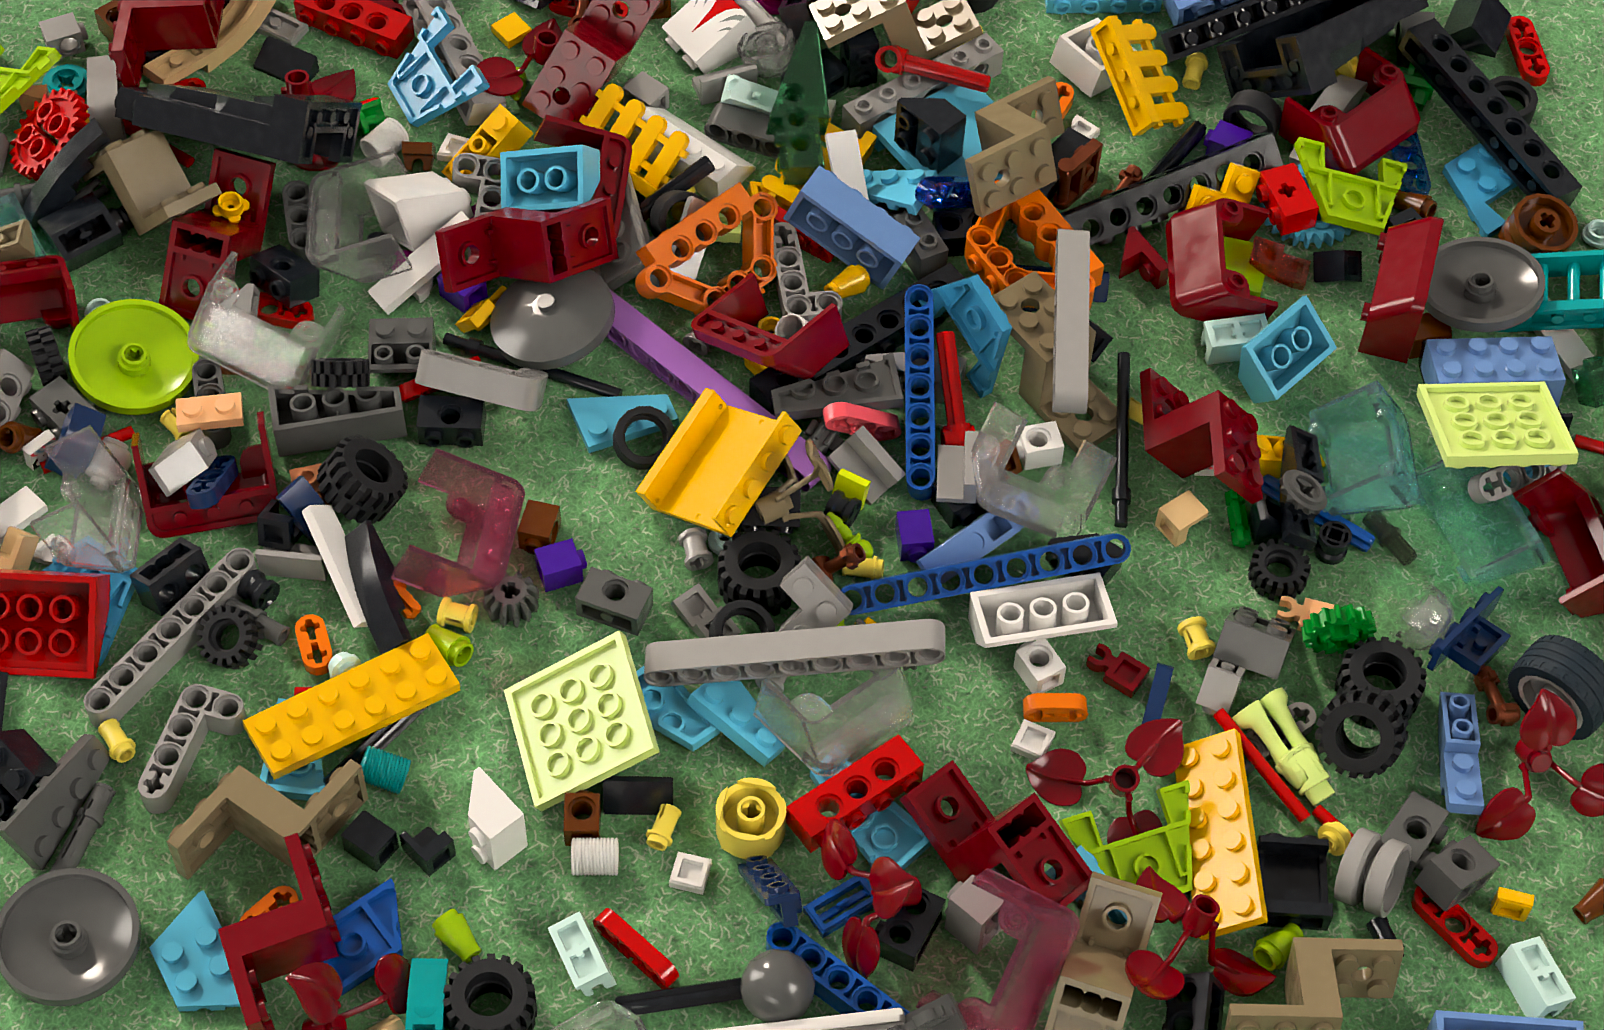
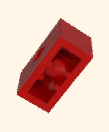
(1287, 198)

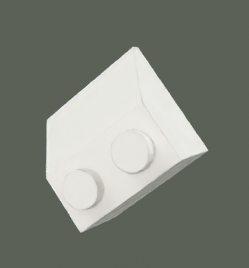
(1080, 60)
(494, 823)

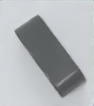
(741, 129)
(295, 202)
(209, 381)

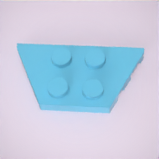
(194, 959)

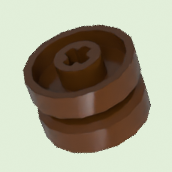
(1541, 225)

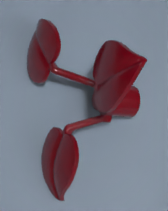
(537, 45)
(338, 85)
(1545, 724)
(1154, 745)
(890, 891)
(1160, 980)
(321, 987)

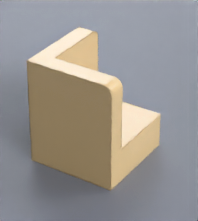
(1178, 516)
(17, 549)

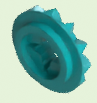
(67, 74)

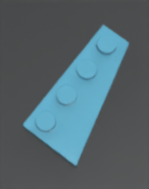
(886, 833)

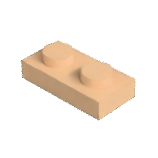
(209, 412)

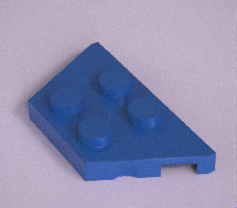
(367, 933)

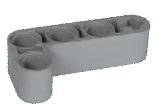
(101, 94)
(479, 180)
(792, 280)
(481, 380)
(185, 749)

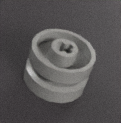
(1372, 872)

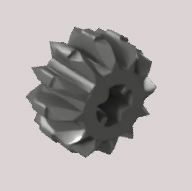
(512, 600)

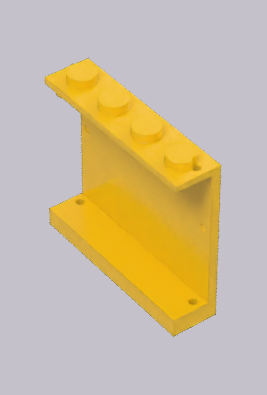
(717, 464)

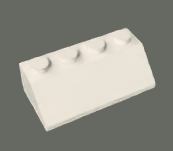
(728, 166)
(1040, 610)

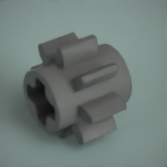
(823, 438)

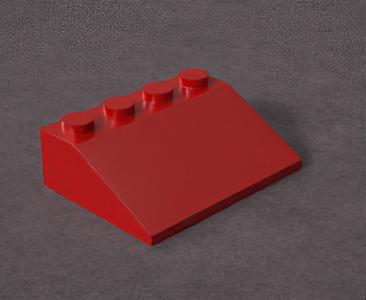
(52, 622)

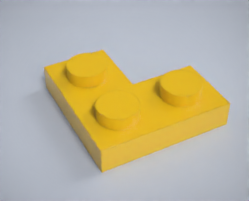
(1237, 185)

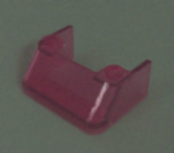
(492, 511)
(1044, 942)

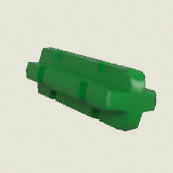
(1237, 519)

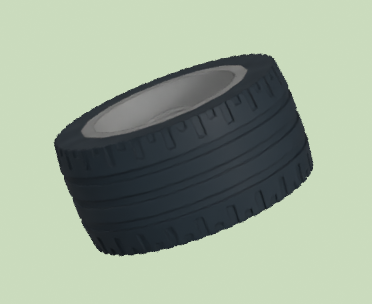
(1568, 672)

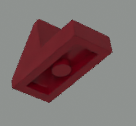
(1142, 256)

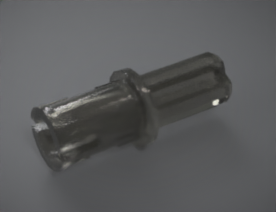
(1390, 537)

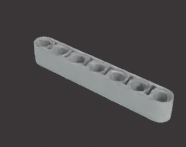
(1071, 322)
(158, 646)

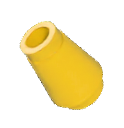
(850, 281)

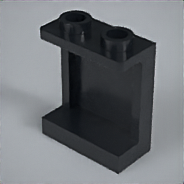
(1295, 881)

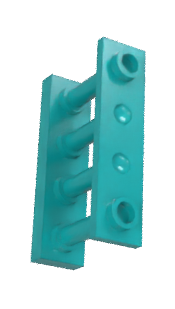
(1573, 312)

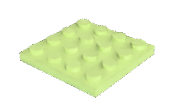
(1496, 424)
(581, 721)

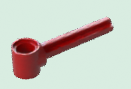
(931, 69)
(956, 425)

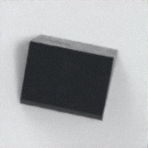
(1478, 25)

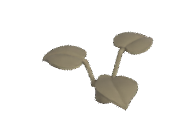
(778, 502)

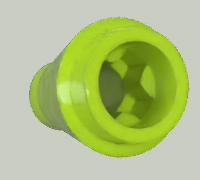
(453, 646)
(456, 934)
(1274, 949)

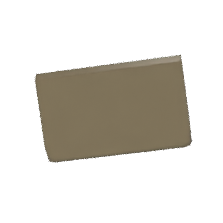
(16, 241)

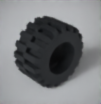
(362, 479)
(752, 550)
(1385, 660)
(1347, 754)
(487, 977)

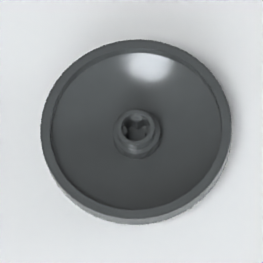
(1484, 285)
(552, 322)
(68, 937)

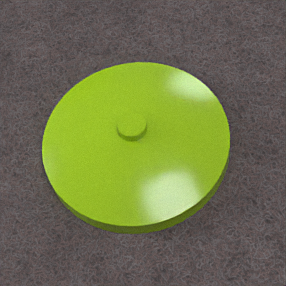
(132, 357)

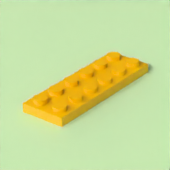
(351, 706)
(1223, 831)

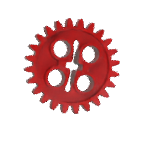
(61, 116)

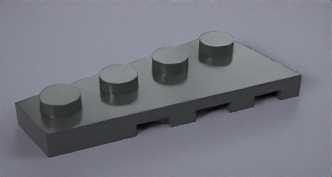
(867, 385)
(48, 813)

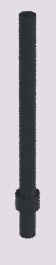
(476, 347)
(1121, 493)

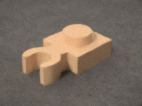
(1300, 612)

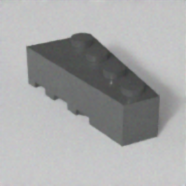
(322, 418)

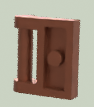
(1077, 174)

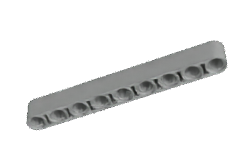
(795, 652)

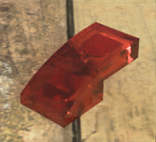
(1284, 268)

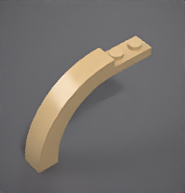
(237, 26)

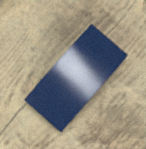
(295, 499)

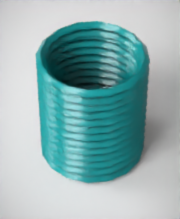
(384, 769)

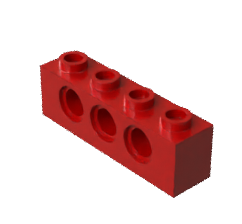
(360, 23)
(890, 759)

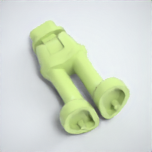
(1298, 765)

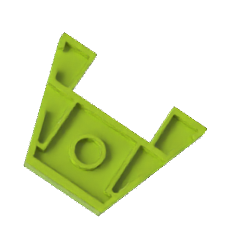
(16, 81)
(1349, 198)
(1163, 848)

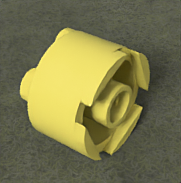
(750, 818)

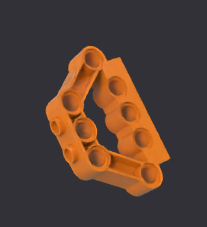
(1036, 222)
(756, 249)

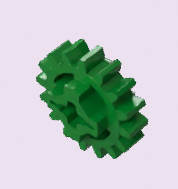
(1337, 628)

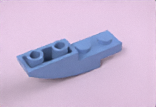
(970, 543)
(1459, 753)

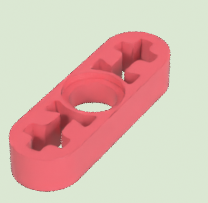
(850, 417)

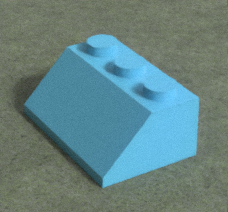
(549, 177)
(1284, 352)

